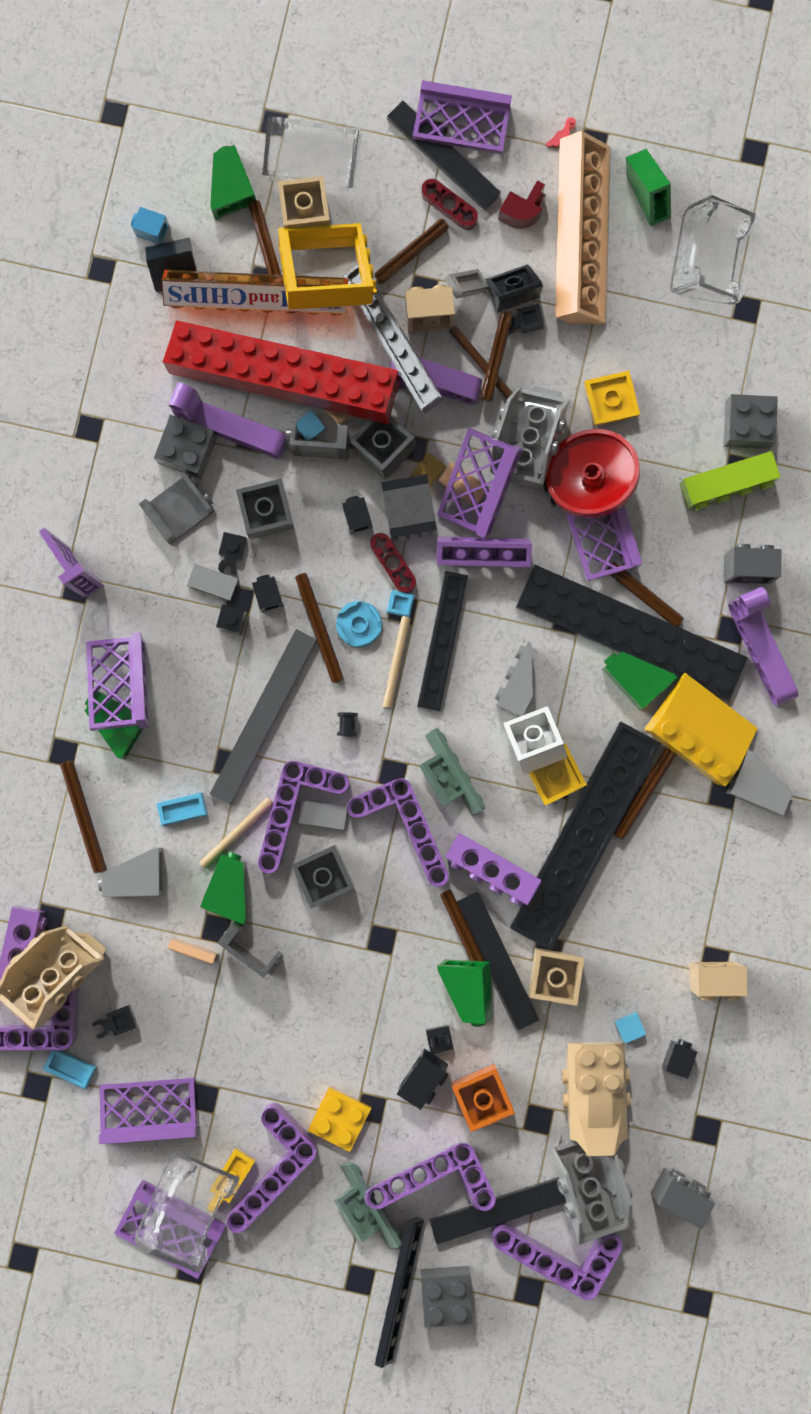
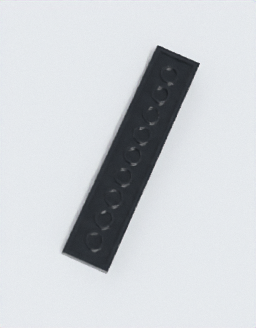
(630, 631)
(586, 834)

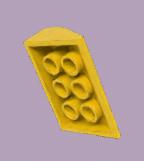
(702, 730)

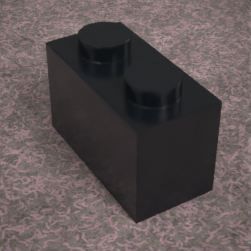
(423, 1079)

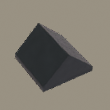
(169, 256)
(514, 287)

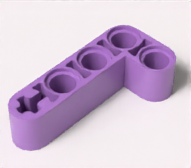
(450, 382)

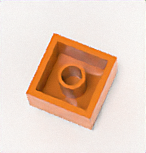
(482, 1097)

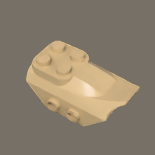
(47, 972)
(596, 1095)

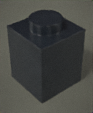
(356, 514)
(267, 593)
(231, 620)
(680, 1058)

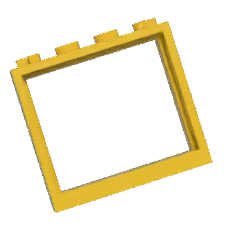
(326, 237)

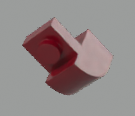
(522, 212)

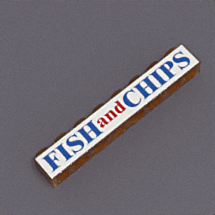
(239, 291)

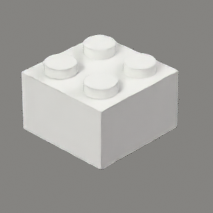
(535, 740)

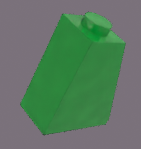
(230, 183)
(649, 186)
(637, 678)
(119, 739)
(228, 889)
(469, 989)

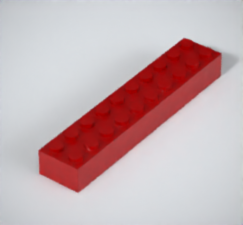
(282, 371)

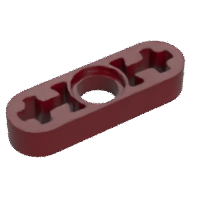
(448, 194)
(389, 545)

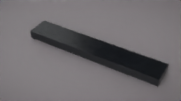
(445, 158)
(442, 641)
(500, 962)
(506, 1208)
(399, 1292)

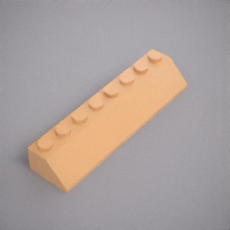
(582, 230)

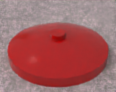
(593, 473)

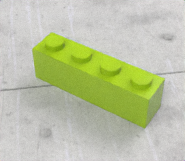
(730, 480)

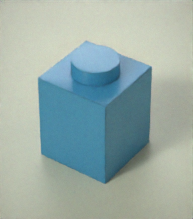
(150, 225)

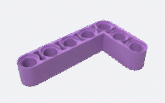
(188, 405)
(762, 646)
(289, 807)
(410, 823)
(51, 1032)
(277, 1172)
(431, 1175)
(558, 1262)

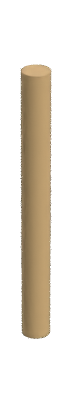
(396, 662)
(236, 833)

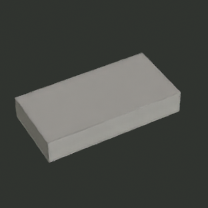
(467, 283)
(212, 582)
(322, 814)

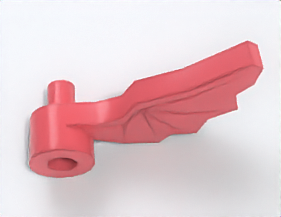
(555, 141)

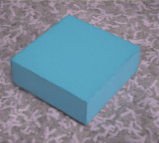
(310, 426)
(400, 603)
(630, 1027)

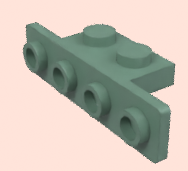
(447, 775)
(358, 1215)

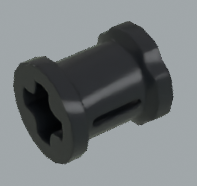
(347, 724)

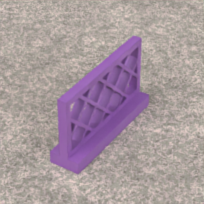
(462, 98)
(497, 490)
(625, 539)
(75, 575)
(137, 684)
(147, 1132)
(144, 1194)

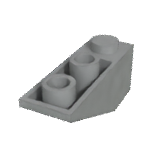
(519, 688)

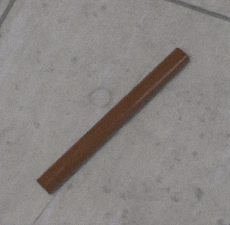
(478, 359)

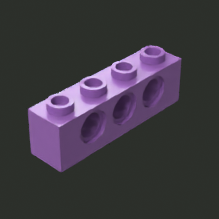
(483, 551)
(464, 846)
(14, 941)

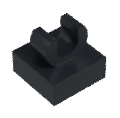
(439, 1039)

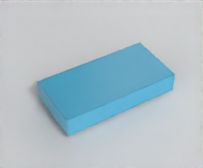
(182, 809)
(70, 1068)

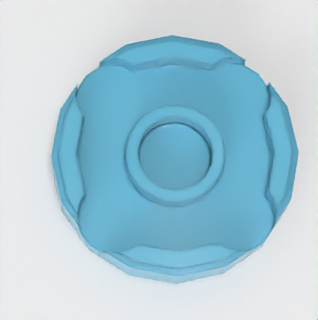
(359, 624)

